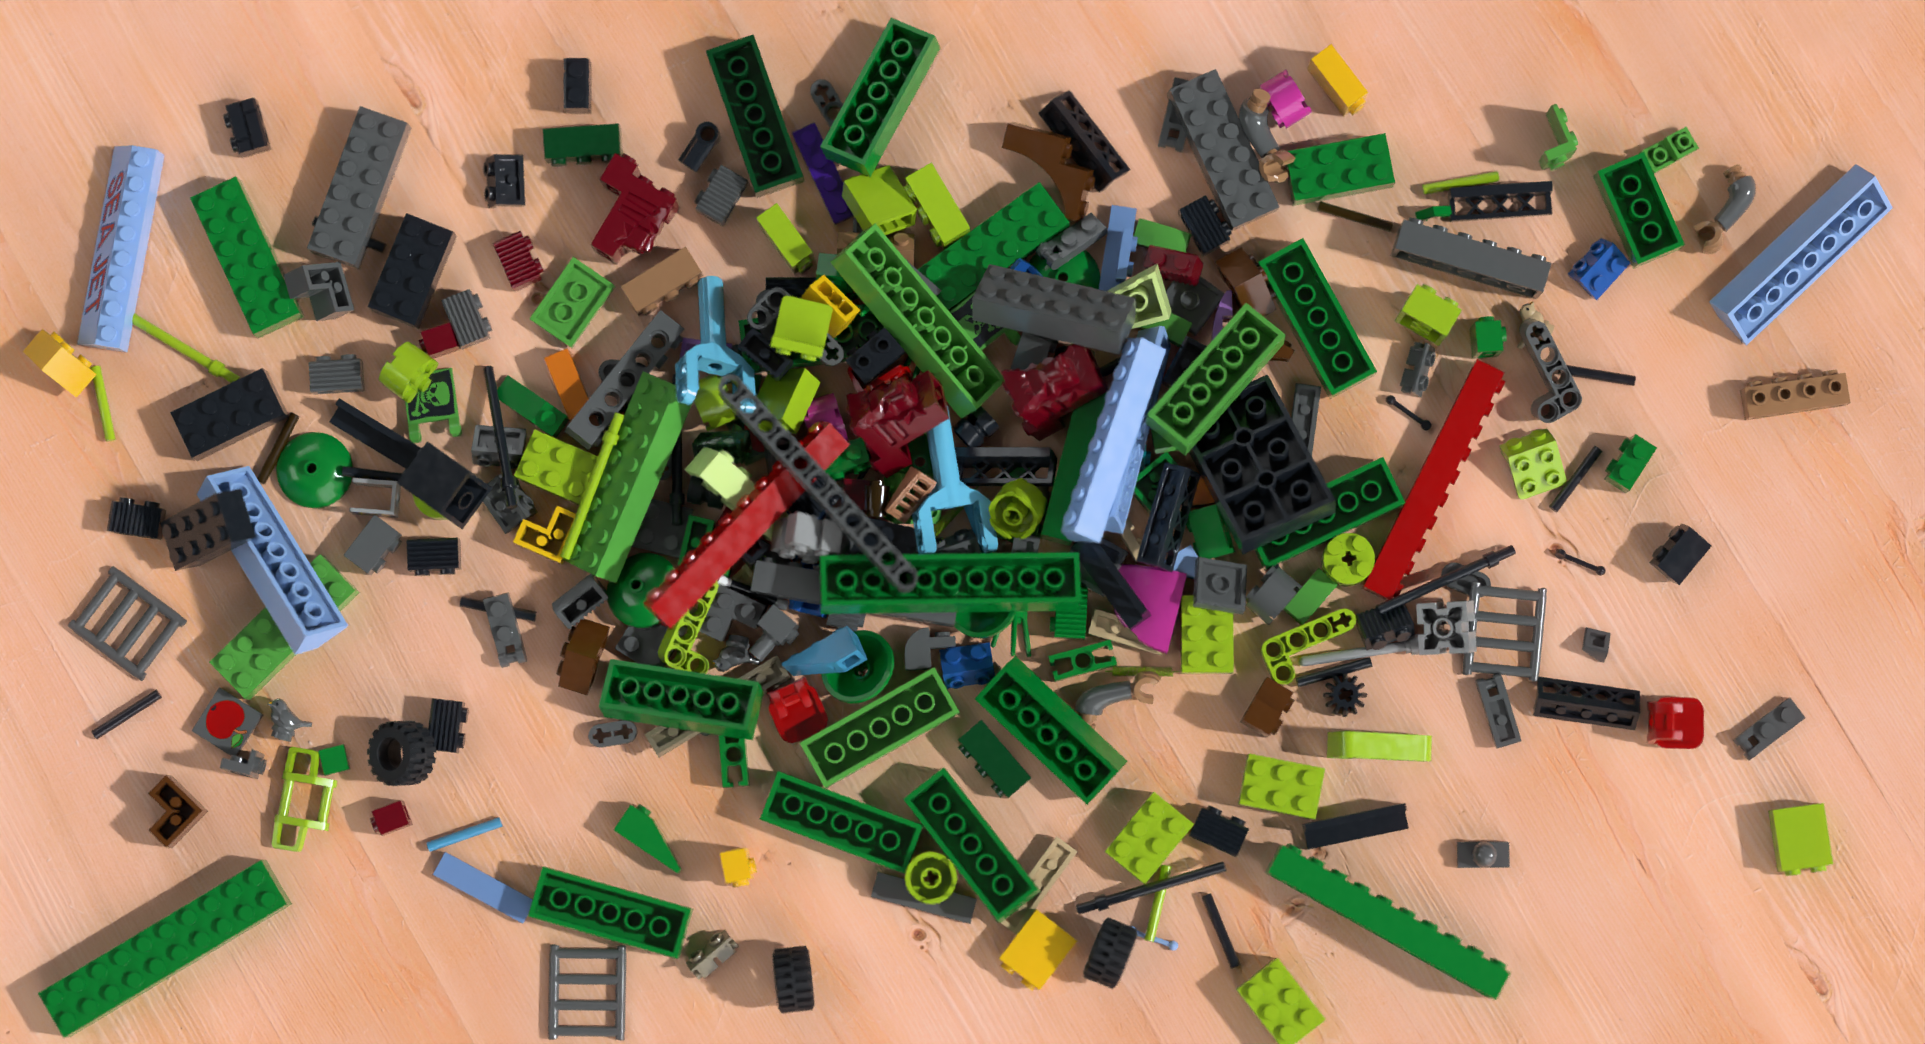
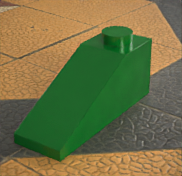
(532, 407)
(644, 833)

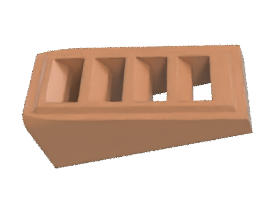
(902, 491)

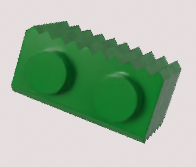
(1071, 623)

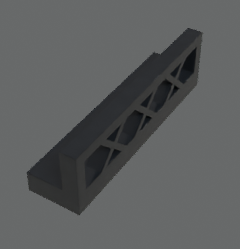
(1084, 152)
(1499, 191)
(374, 434)
(1006, 458)
(1166, 516)
(1112, 583)
(1587, 707)
(1355, 826)

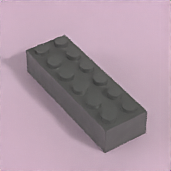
(1222, 150)
(359, 187)
(1471, 258)
(1054, 309)

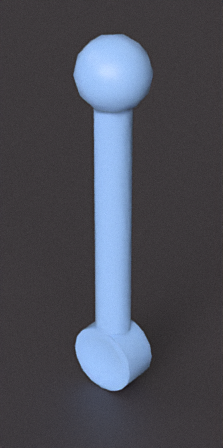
(1173, 945)

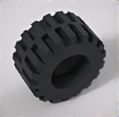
(416, 751)
(1110, 953)
(793, 979)

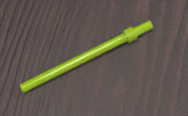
(215, 367)
(610, 438)

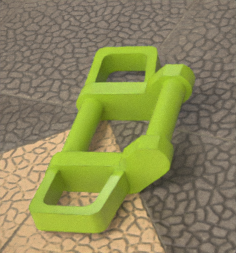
(289, 778)

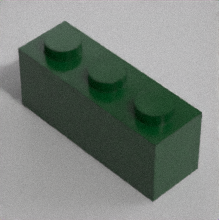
(582, 144)
(993, 760)

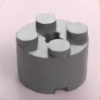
(1273, 594)

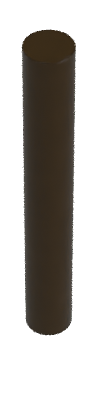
(1355, 216)
(277, 448)

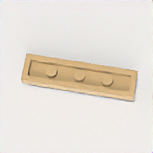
(1044, 876)

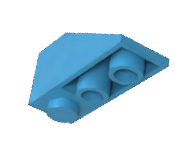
(831, 655)

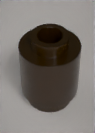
(876, 498)

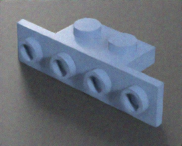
(1118, 247)

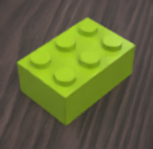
(936, 206)
(1428, 314)
(556, 467)
(1205, 639)
(1281, 786)
(1149, 838)
(1280, 1003)

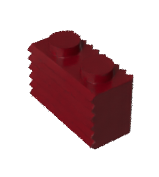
(518, 260)
(1175, 264)

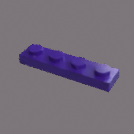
(823, 172)

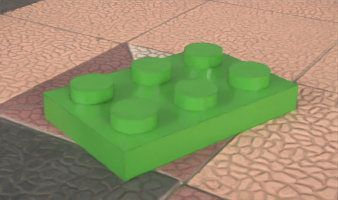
(572, 302)

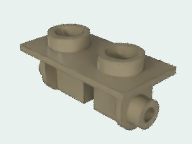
(719, 946)

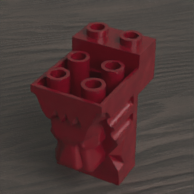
(637, 213)
(1053, 389)
(896, 416)

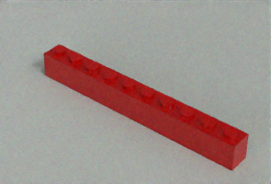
(1433, 480)
(739, 529)

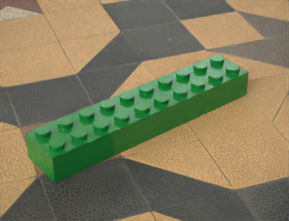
(952, 583)
(1387, 922)
(164, 948)

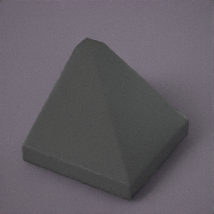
(1596, 643)

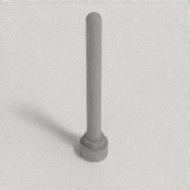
(1410, 646)

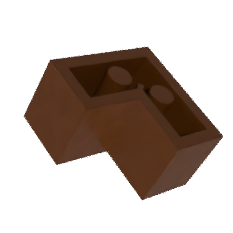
(1247, 281)
(582, 656)
(1267, 707)
(181, 812)

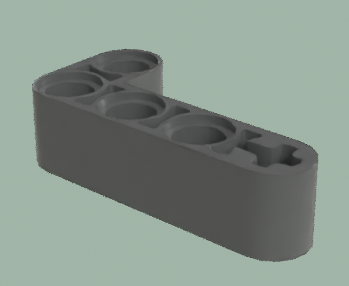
(772, 312)
(1546, 368)

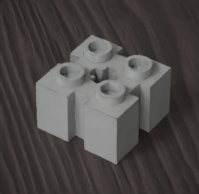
(805, 537)
(1435, 639)

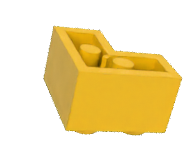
(57, 361)
(547, 541)

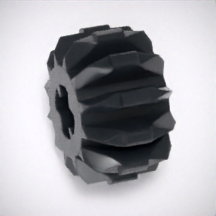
(1343, 703)

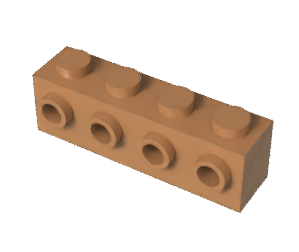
(1795, 396)

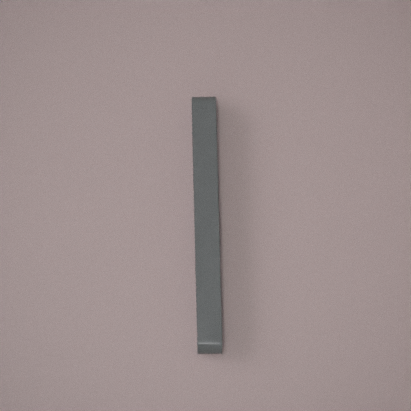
(814, 471)

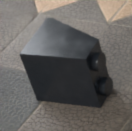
(444, 485)

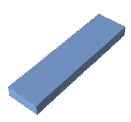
(483, 887)

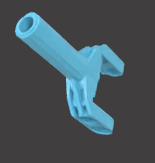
(712, 354)
(950, 493)

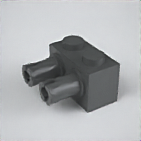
(777, 630)

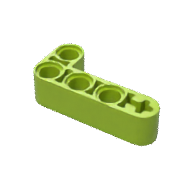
(1309, 640)
(684, 644)
(1379, 746)

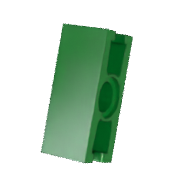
(1087, 650)
(725, 763)

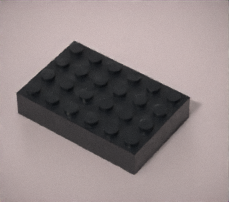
(1261, 469)

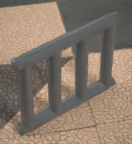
(1536, 621)
(118, 655)
(617, 1005)

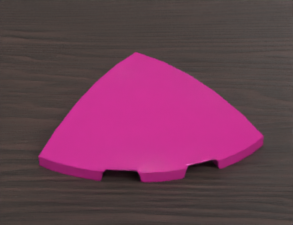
(1161, 595)

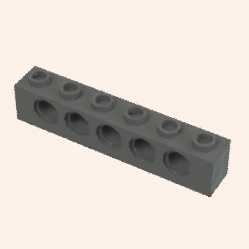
(660, 327)

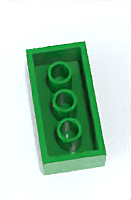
(1340, 169)
(1638, 210)

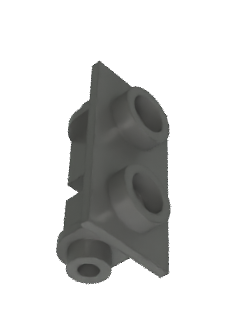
(1422, 358)

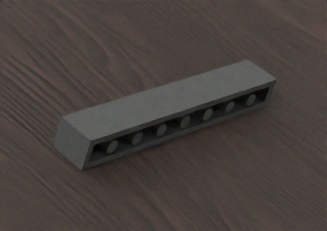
(803, 585)

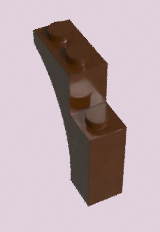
(1050, 152)

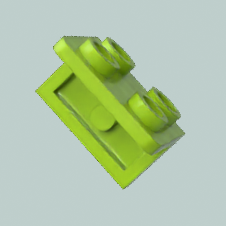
(802, 327)
(1534, 463)

